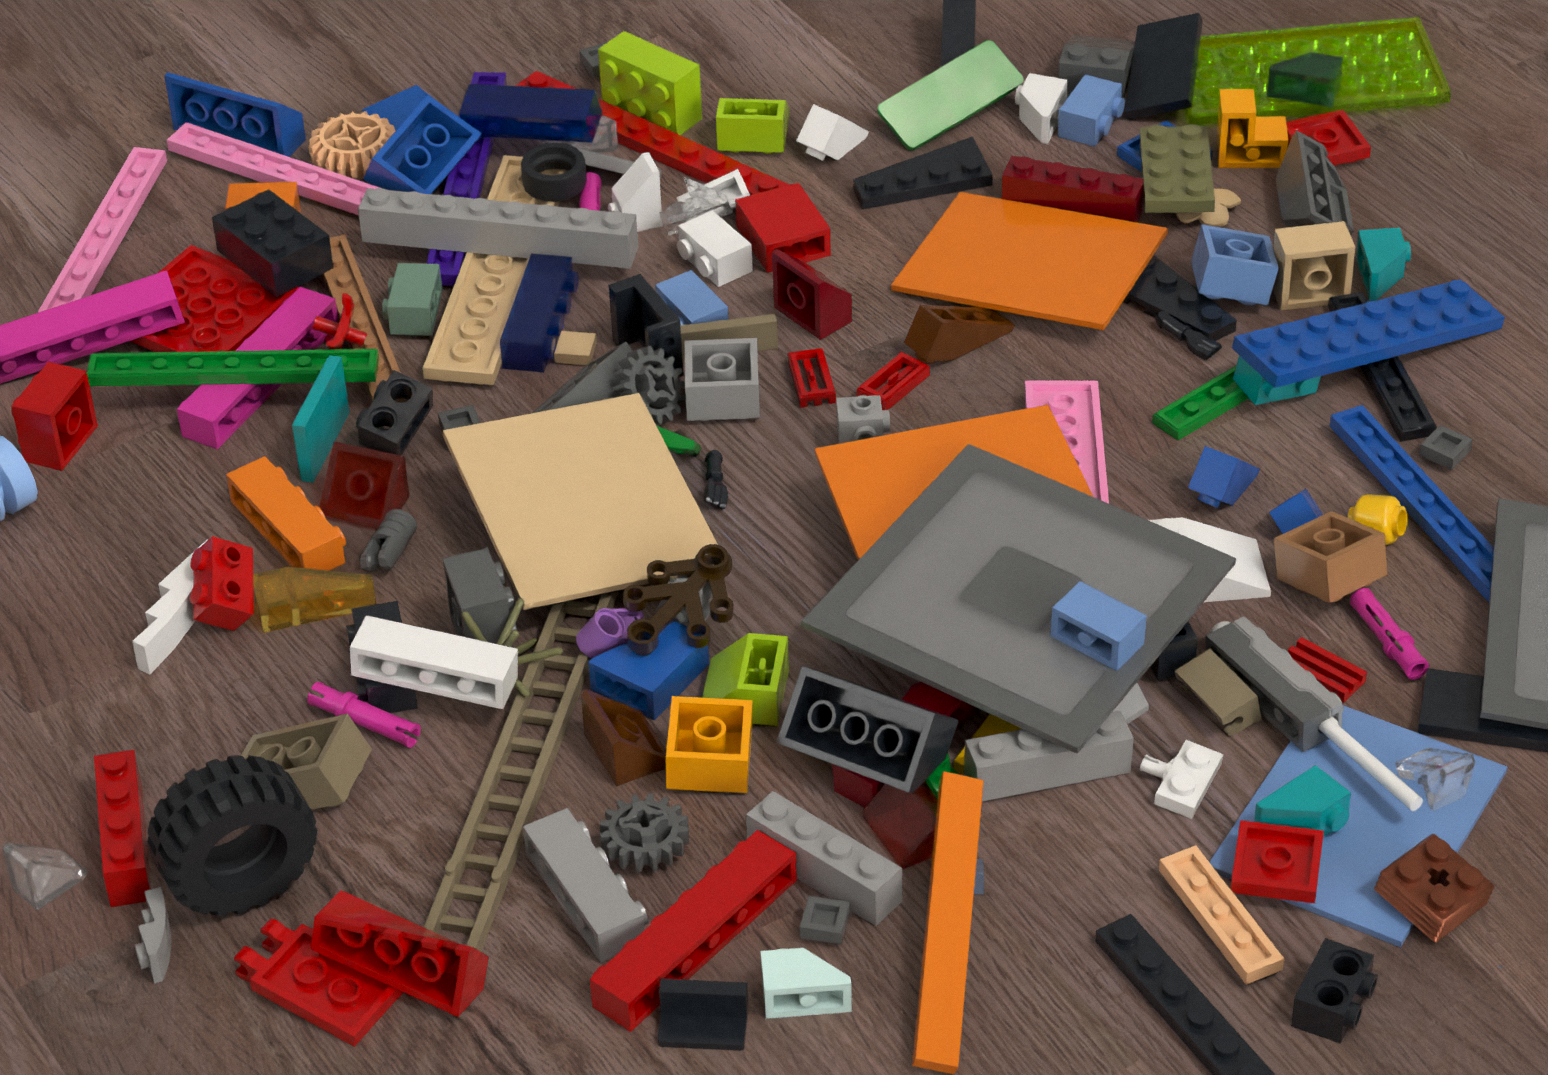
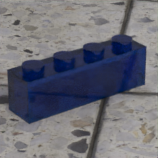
(532, 112)
(538, 313)

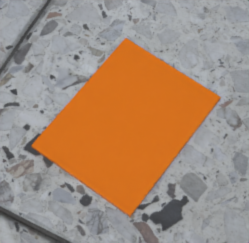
(1030, 260)
(885, 474)

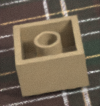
(1312, 264)

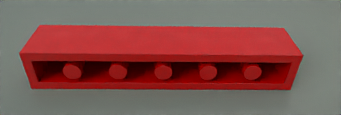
(693, 928)

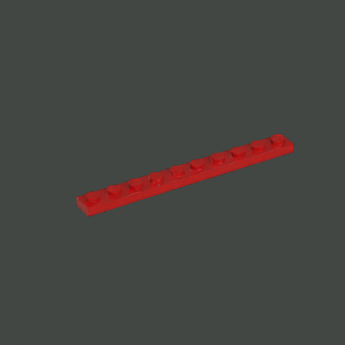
(668, 146)

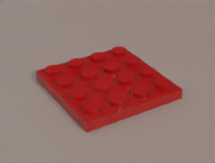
(217, 304)

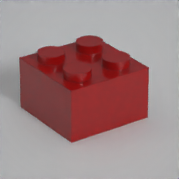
(54, 416)

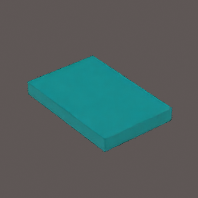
(320, 418)

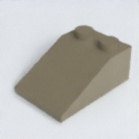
(317, 755)

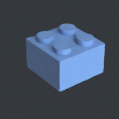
(1234, 265)

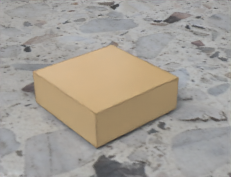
(575, 348)

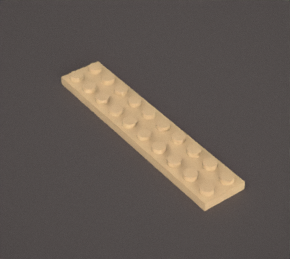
(481, 299)

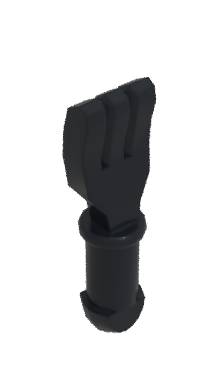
(1196, 342)
(714, 490)

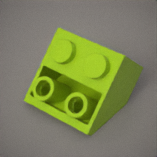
(752, 125)
(752, 670)

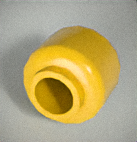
(1382, 514)

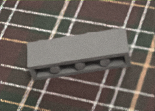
(1028, 763)
(830, 858)
(584, 883)

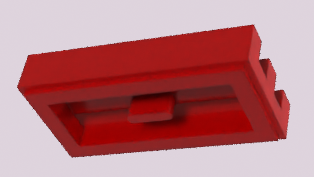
(898, 383)
(815, 394)
(1329, 666)

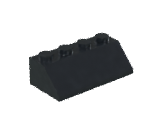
(865, 730)

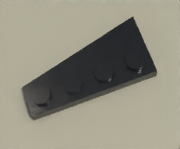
(932, 174)
(1165, 290)

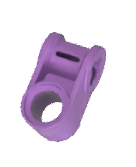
(606, 630)

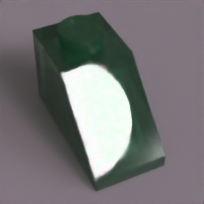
(1306, 79)

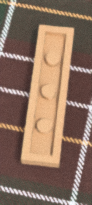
(1221, 915)

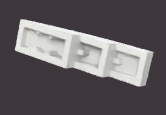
(166, 619)

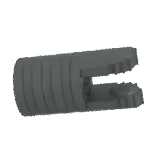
(389, 541)

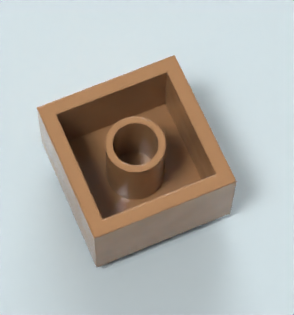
(1330, 556)

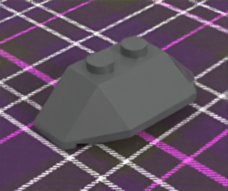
(1310, 186)

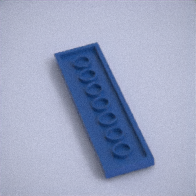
(1367, 333)

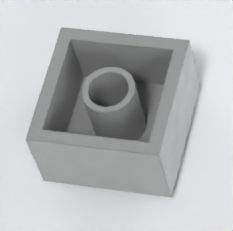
(722, 379)

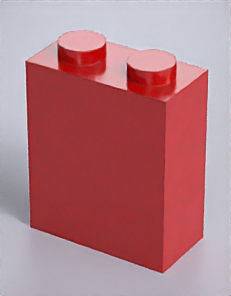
(785, 222)

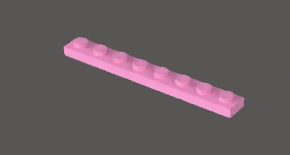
(268, 166)
(107, 227)

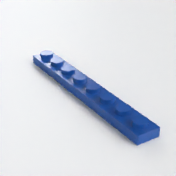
(1418, 494)

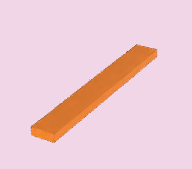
(948, 924)

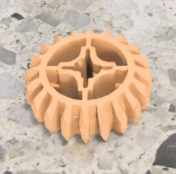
(349, 143)

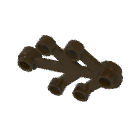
(710, 566)

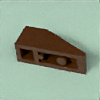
(952, 331)

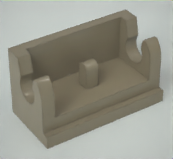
(1220, 691)

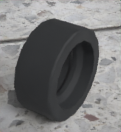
(549, 157)

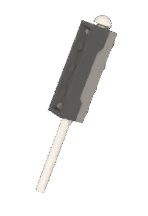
(1295, 699)

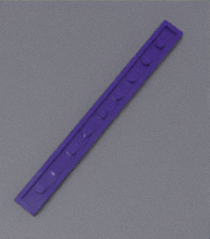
(466, 181)

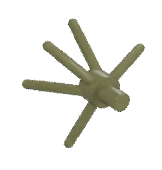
(508, 639)

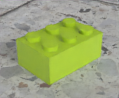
(650, 82)

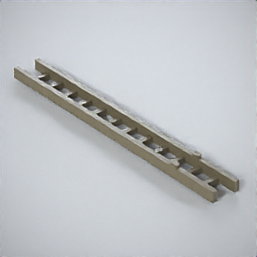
(497, 769)

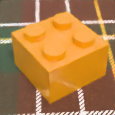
(709, 744)

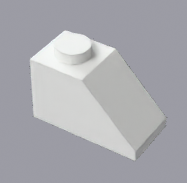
(1040, 104)
(829, 134)
(639, 193)

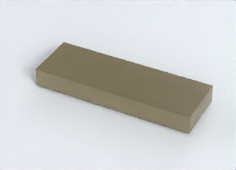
(760, 327)

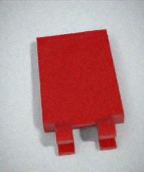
(313, 984)

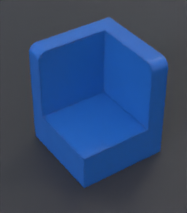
(1295, 511)

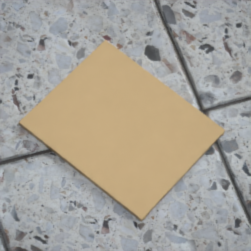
(578, 498)

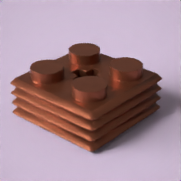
(1434, 887)

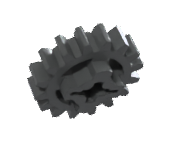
(655, 383)
(644, 832)

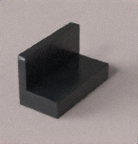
(703, 1014)

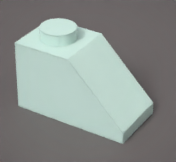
(802, 984)

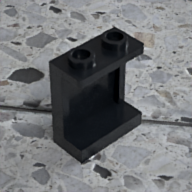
(645, 318)

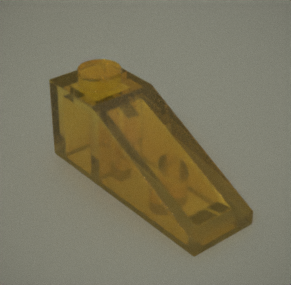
(305, 595)

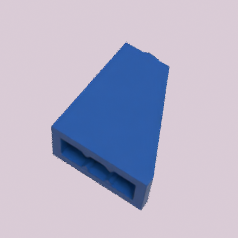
(649, 679)

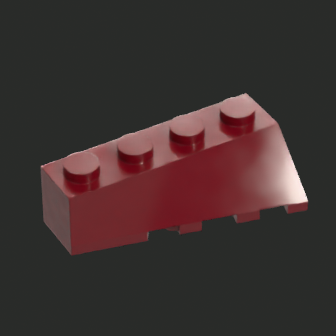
(1073, 188)

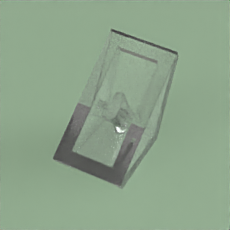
(41, 872)

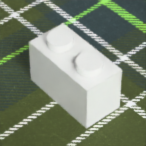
(715, 248)

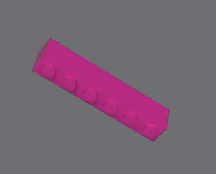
(88, 325)
(220, 409)

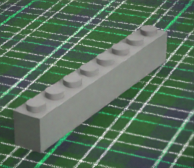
(498, 227)

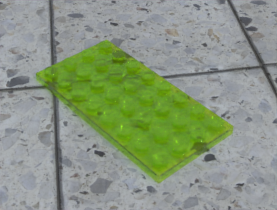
(1382, 67)

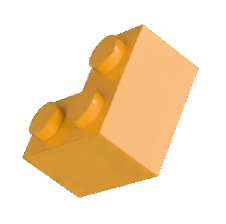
(1248, 139)

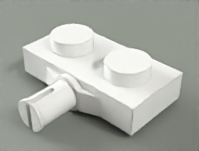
(1184, 777)

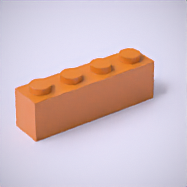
(286, 516)

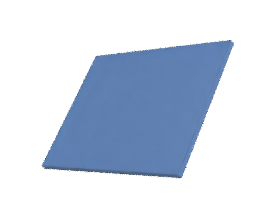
(1378, 823)

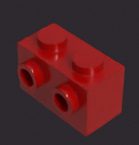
(222, 583)

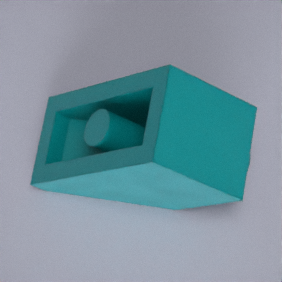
(1381, 259)
(1307, 802)

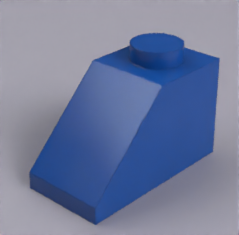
(1221, 477)

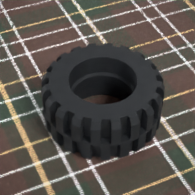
(213, 805)

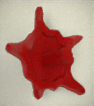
(340, 331)

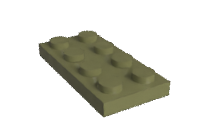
(1176, 169)

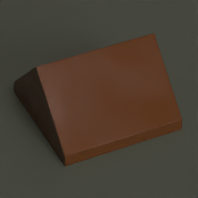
(621, 738)

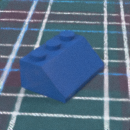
(422, 150)

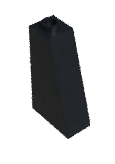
(957, 28)

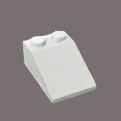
(1247, 576)

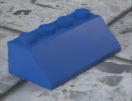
(235, 114)

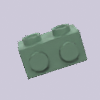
(413, 299)

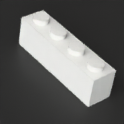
(434, 662)

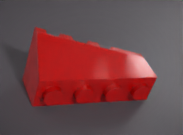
(399, 953)

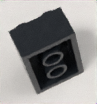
(272, 242)

